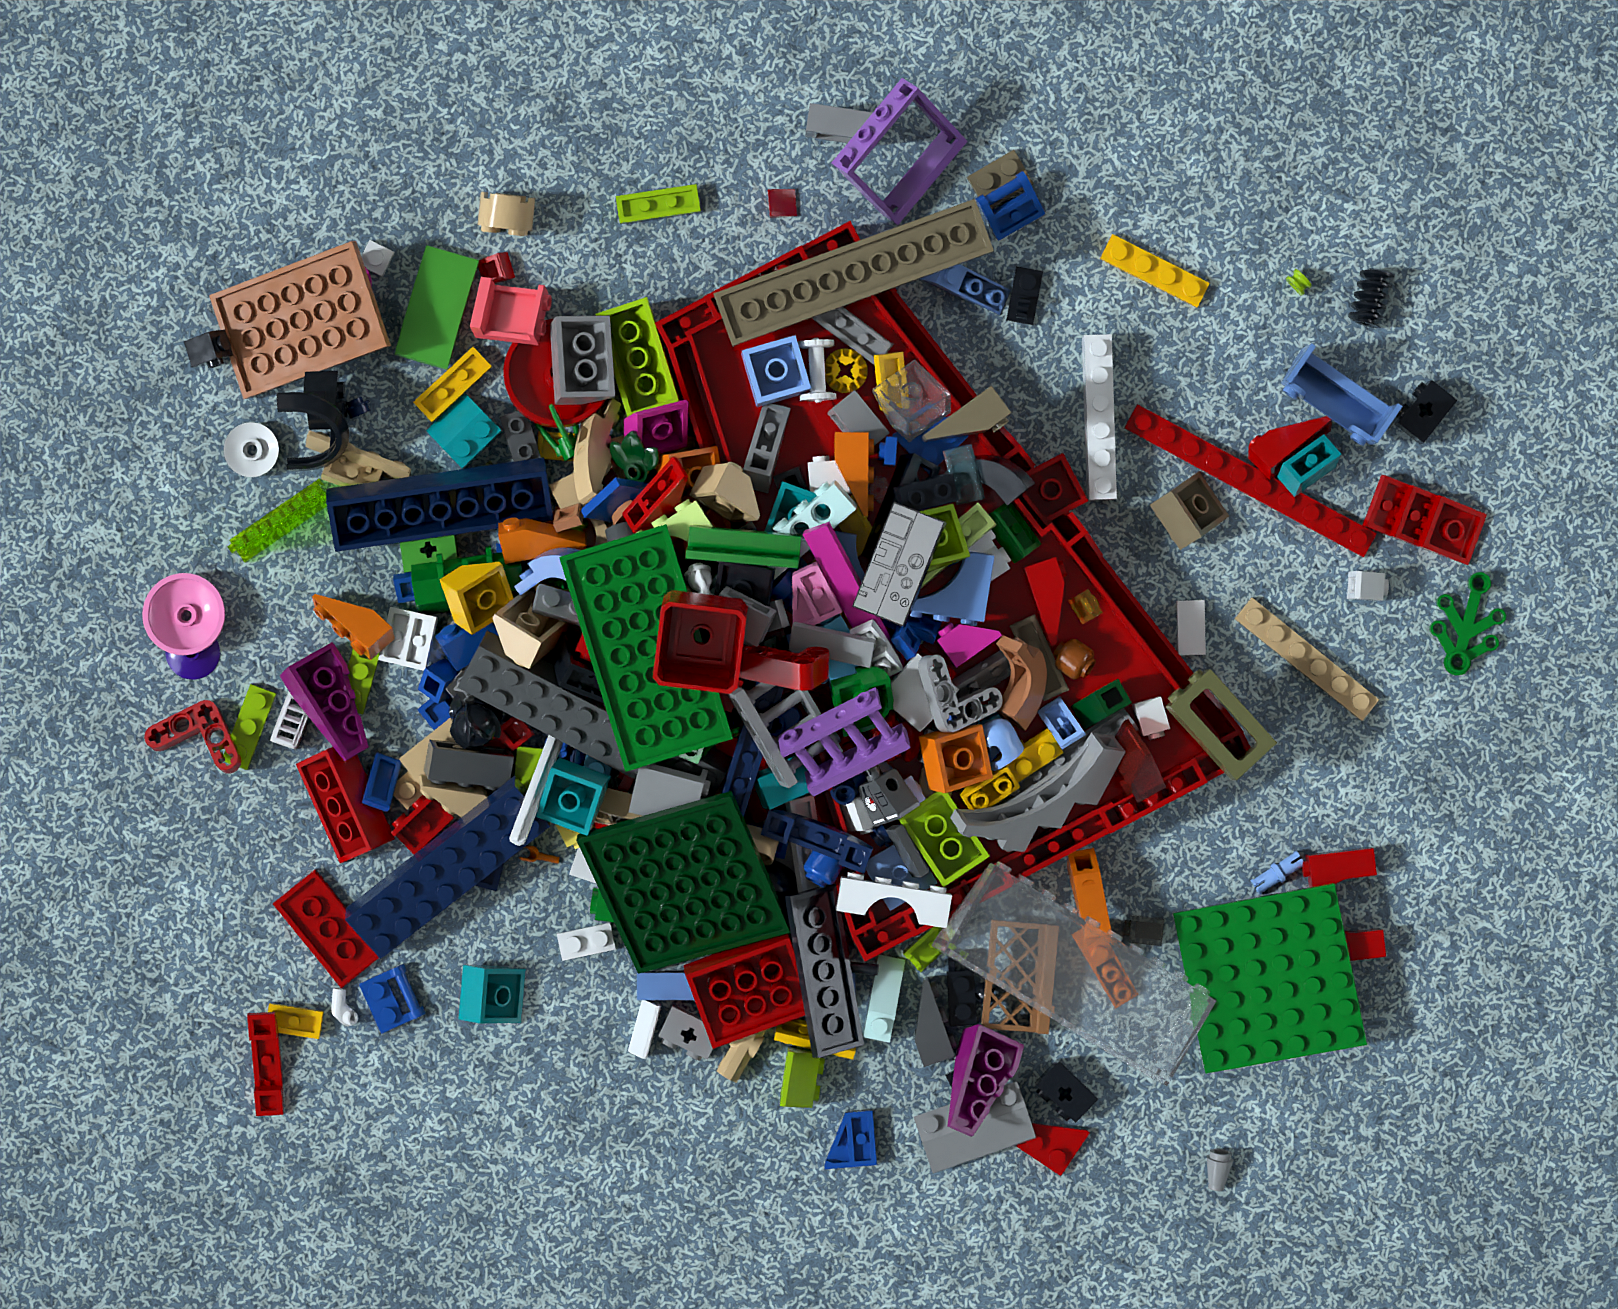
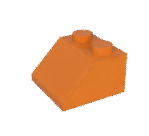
(955, 758)

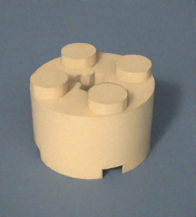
(506, 212)

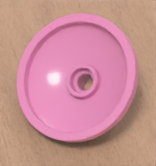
(165, 610)

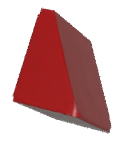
(782, 203)
(496, 267)

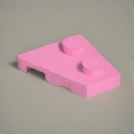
(812, 596)

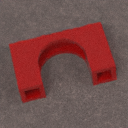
(1341, 865)

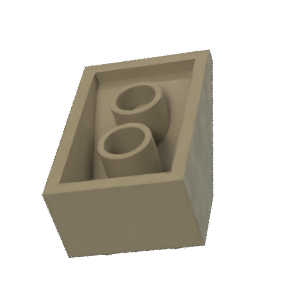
(977, 416)

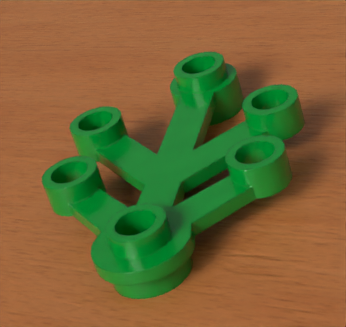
(1466, 628)

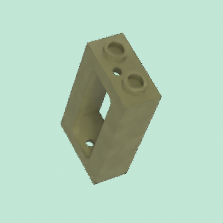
(1180, 708)

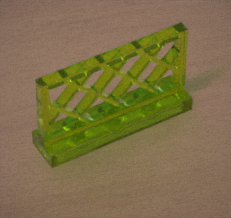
(279, 521)

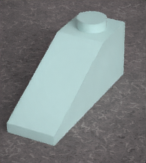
(884, 999)

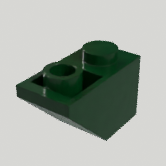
(1101, 704)

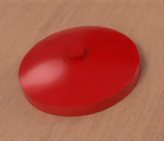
(531, 385)

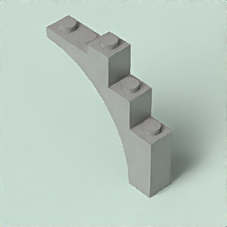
(1047, 806)

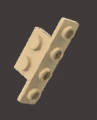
(355, 465)

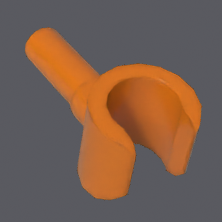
(536, 855)

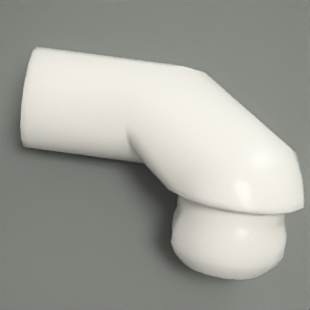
(341, 1010)

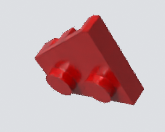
(1054, 1145)

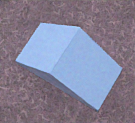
(1061, 723)

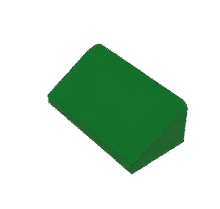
(1013, 532)

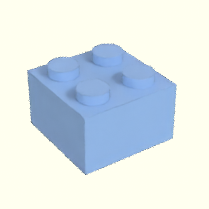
(776, 371)

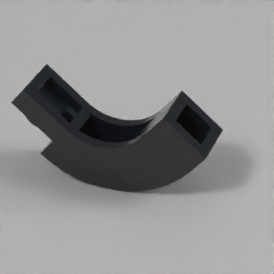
(1003, 476)

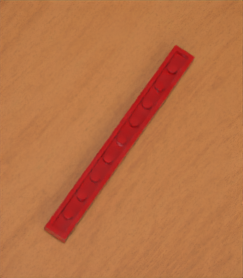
(1249, 480)

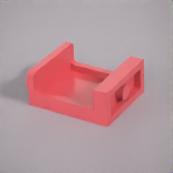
(510, 313)

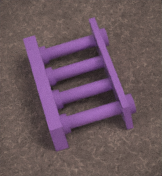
(853, 761)

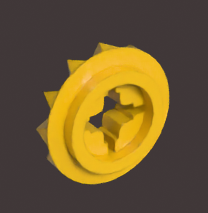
(858, 372)

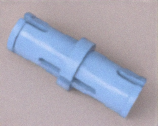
(1277, 872)

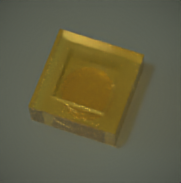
(1085, 606)

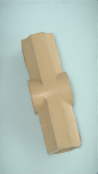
(739, 1056)

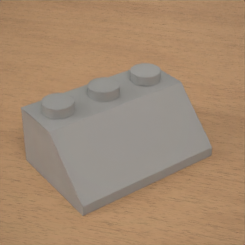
(582, 359)

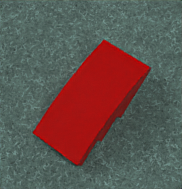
(1424, 519)

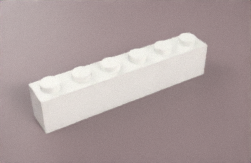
(1099, 417)

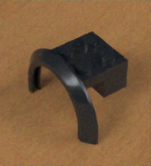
(324, 411)

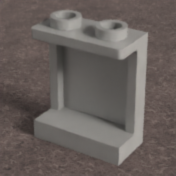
(665, 788)

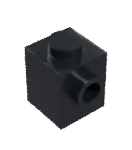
(208, 349)

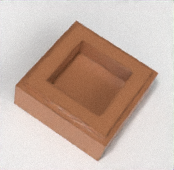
(568, 517)

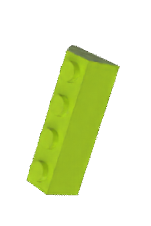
(639, 358)

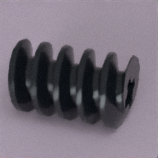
(1370, 297)

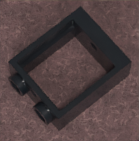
(572, 671)

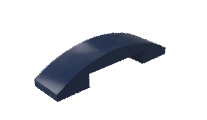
(819, 837)

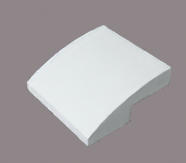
(412, 640)
(910, 695)

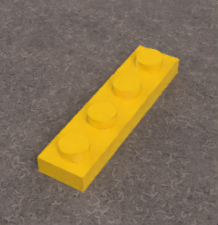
(1154, 271)

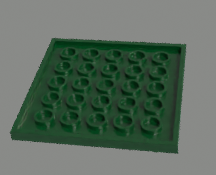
(684, 882)

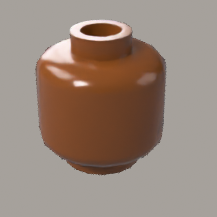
(1074, 659)

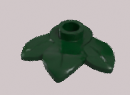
(632, 455)

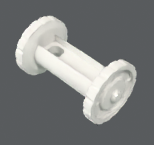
(817, 370)

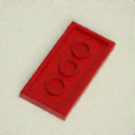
(320, 923)

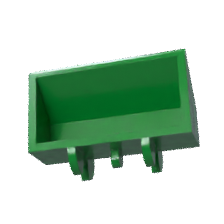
(427, 586)

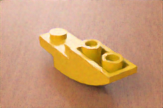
(1036, 754)

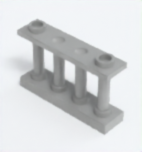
(757, 726)

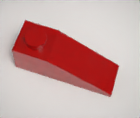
(1280, 444)
(657, 497)
(1047, 590)

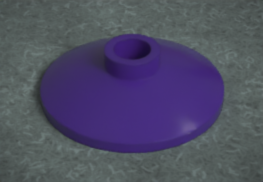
(195, 667)

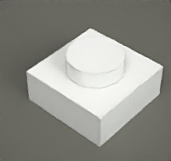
(377, 258)

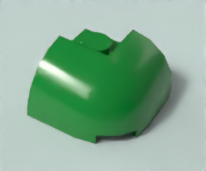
(864, 680)

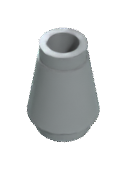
(1218, 1168)

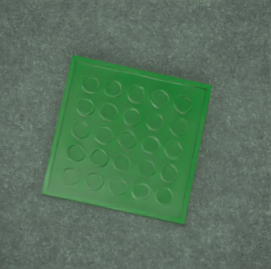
(1275, 975)

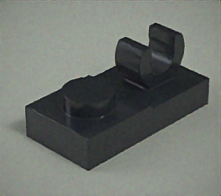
(1024, 295)

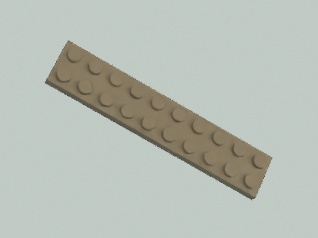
(853, 272)

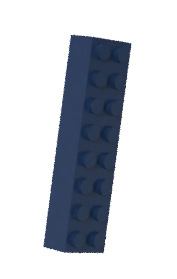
(437, 504)
(441, 871)

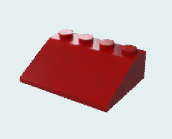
(746, 989)

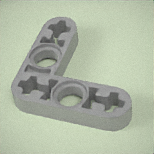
(950, 705)

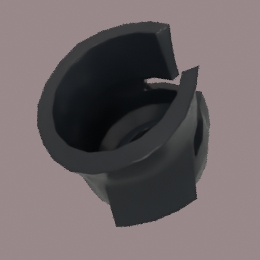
(474, 723)

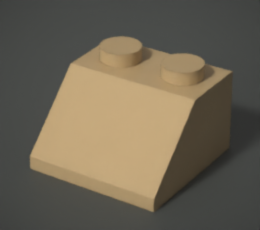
(727, 492)

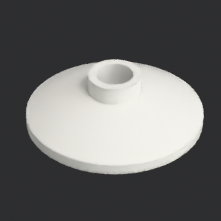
(237, 445)

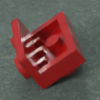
(421, 824)

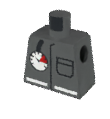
(886, 795)

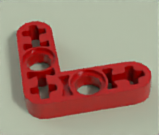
(197, 724)

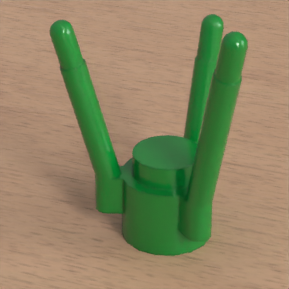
(566, 443)

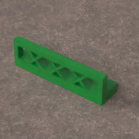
(744, 546)

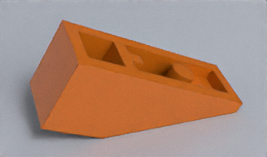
(528, 538)

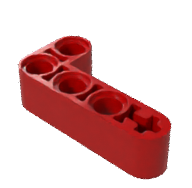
(785, 668)

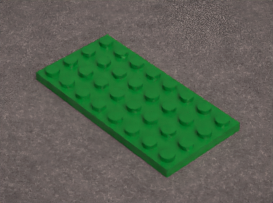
(618, 607)

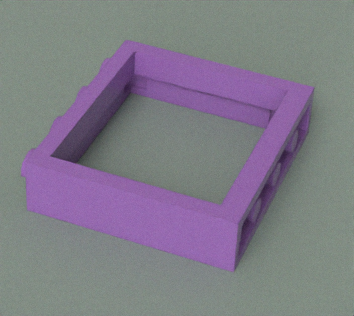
(922, 172)

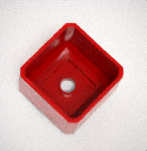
(695, 664)

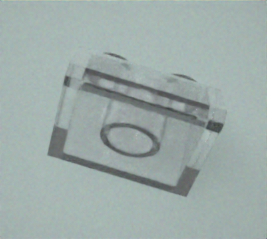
(913, 400)

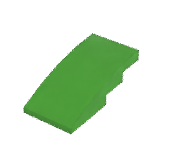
(436, 307)

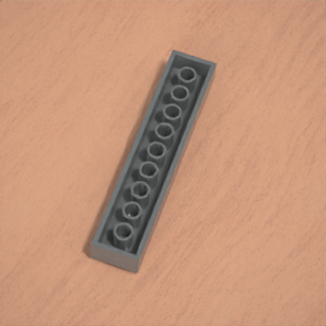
(561, 713)

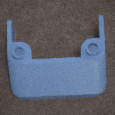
(1338, 397)

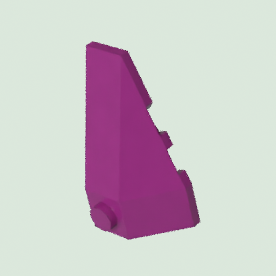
(325, 694)
(981, 1071)

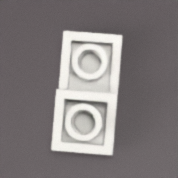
(884, 654)

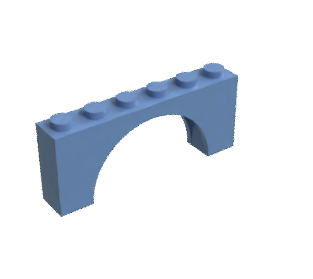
(960, 598)

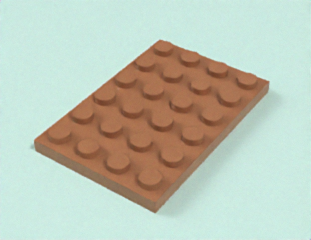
(300, 319)

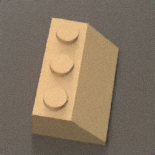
(525, 634)

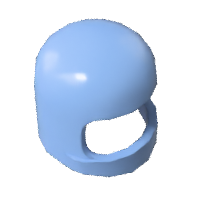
(1002, 738)

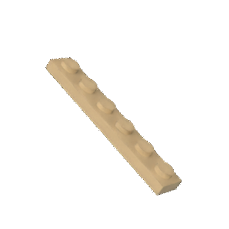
(1306, 659)

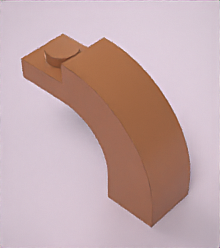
(1025, 684)

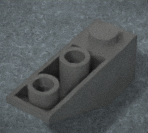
(930, 1034)

